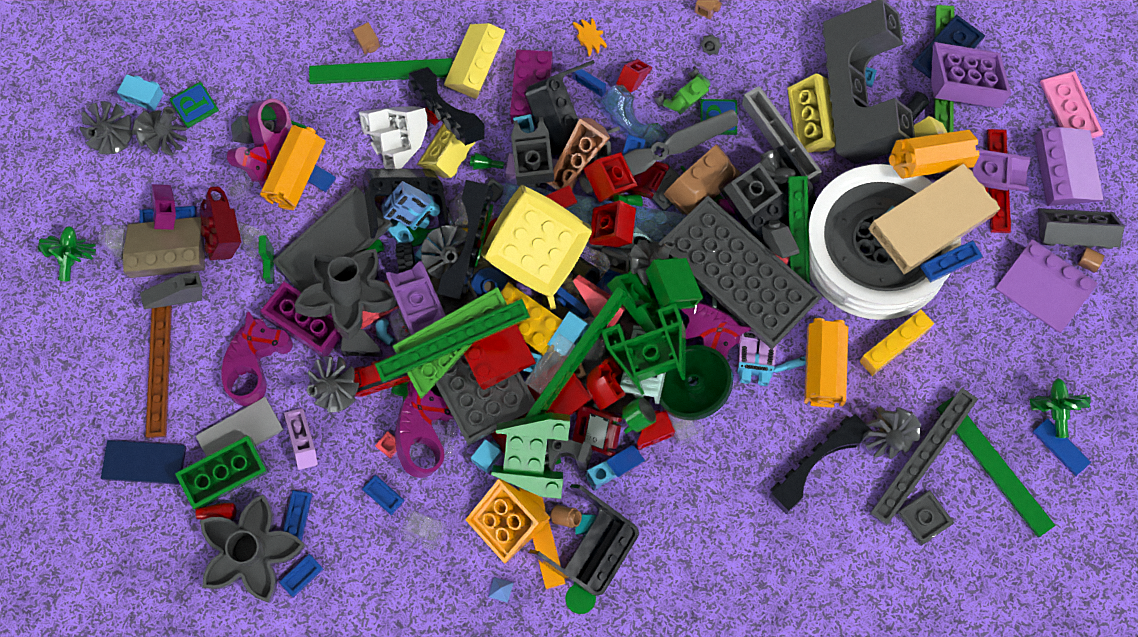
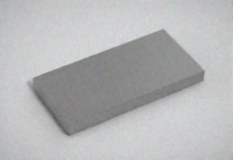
(253, 421)

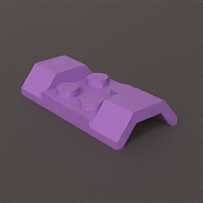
(1001, 170)
(415, 297)

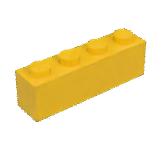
(896, 342)

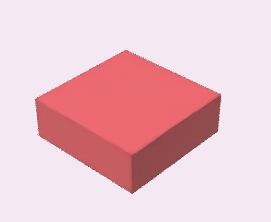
(387, 444)

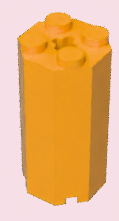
(934, 153)
(293, 167)
(826, 363)

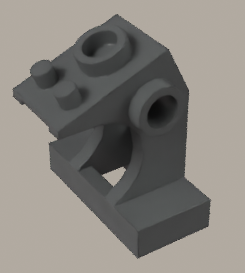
(580, 452)

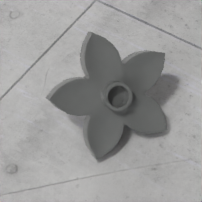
(346, 290)
(248, 550)

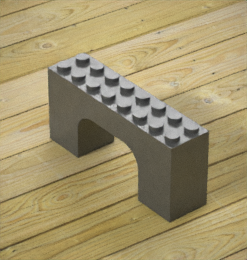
(850, 45)

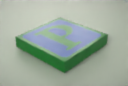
(194, 104)
(714, 107)

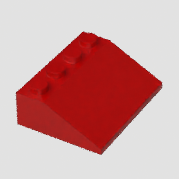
(499, 357)

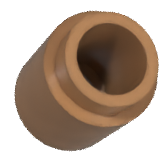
(565, 516)

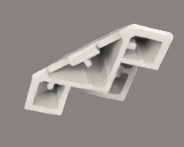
(395, 132)

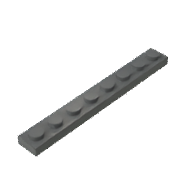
(923, 456)

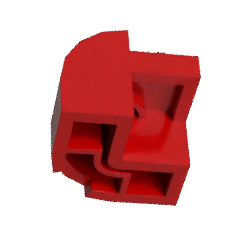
(603, 385)

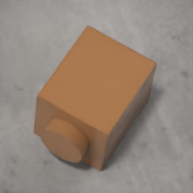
(366, 38)

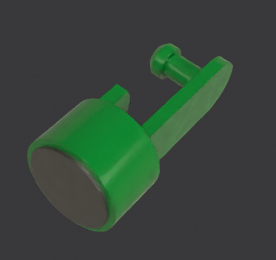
(638, 415)

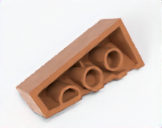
(581, 147)

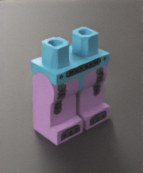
(753, 363)

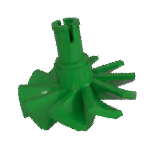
(66, 251)
(1060, 405)

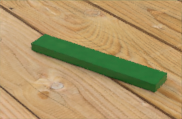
(799, 224)

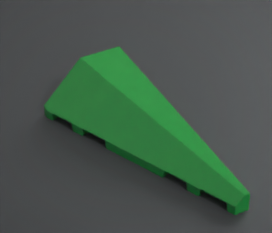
(639, 300)

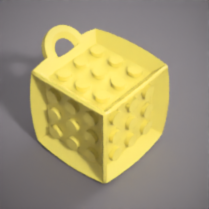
(536, 242)

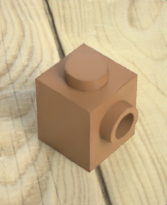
(707, 7)

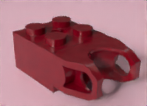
(219, 226)

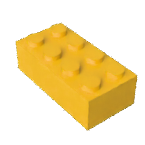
(542, 324)

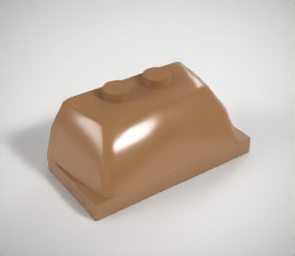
(702, 180)

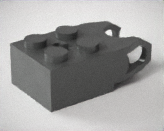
(530, 148)

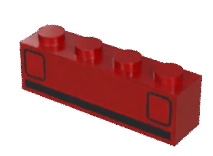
(371, 382)

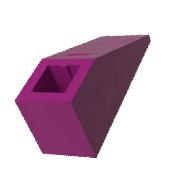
(163, 207)

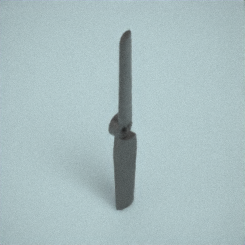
(679, 142)

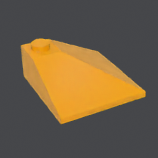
(507, 519)

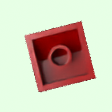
(610, 176)
(613, 224)

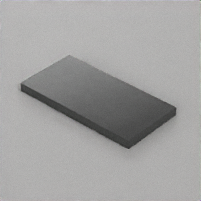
(339, 233)

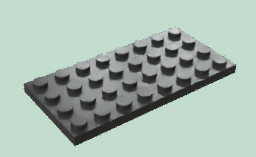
(742, 272)
(473, 408)

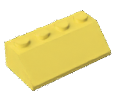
(474, 59)
(812, 113)

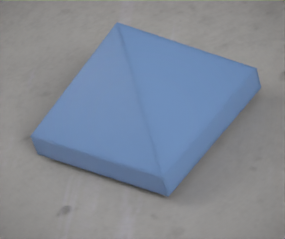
(500, 589)

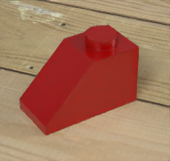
(633, 74)
(657, 432)

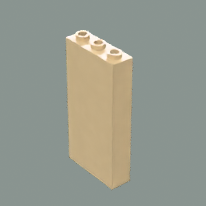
(934, 218)

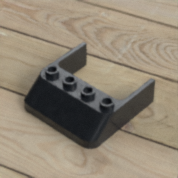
(552, 102)
(384, 181)
(778, 207)
(600, 549)

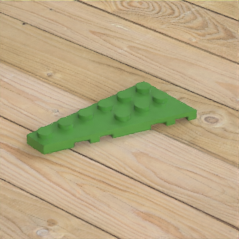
(429, 374)

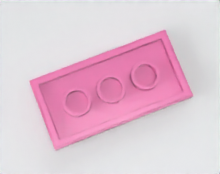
(1070, 103)

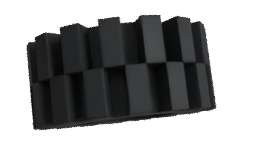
(405, 256)

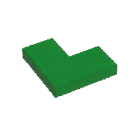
(266, 252)

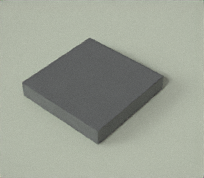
(925, 517)

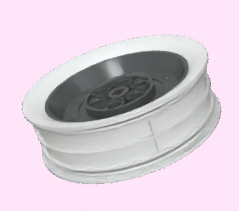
(838, 266)

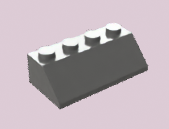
(1080, 228)

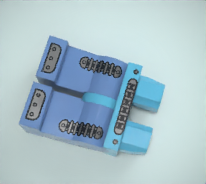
(410, 207)

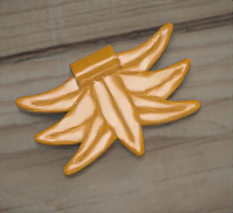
(589, 36)

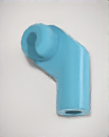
(381, 332)

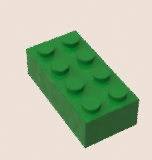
(222, 472)

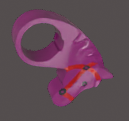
(267, 144)
(715, 327)
(244, 355)
(415, 425)

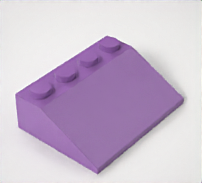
(969, 76)
(1068, 166)
(1046, 286)

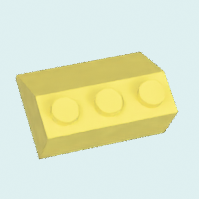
(444, 153)

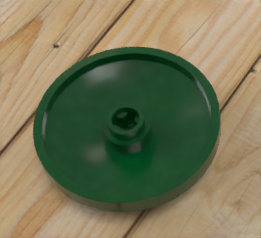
(705, 385)

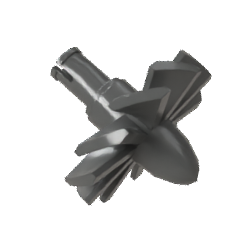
(157, 130)
(107, 134)
(776, 168)
(448, 253)
(644, 253)
(334, 389)
(895, 429)

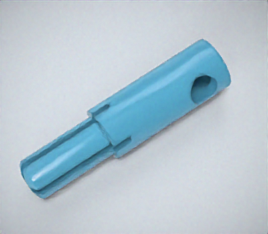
(790, 364)

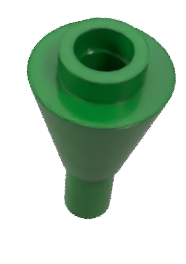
(482, 162)
(630, 199)

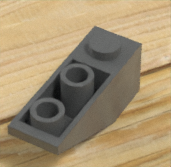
(174, 291)

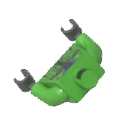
(688, 95)

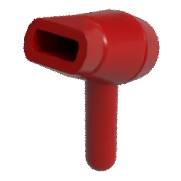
(224, 510)

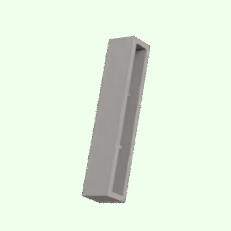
(778, 131)

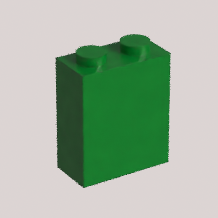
(674, 283)

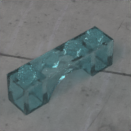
(620, 104)

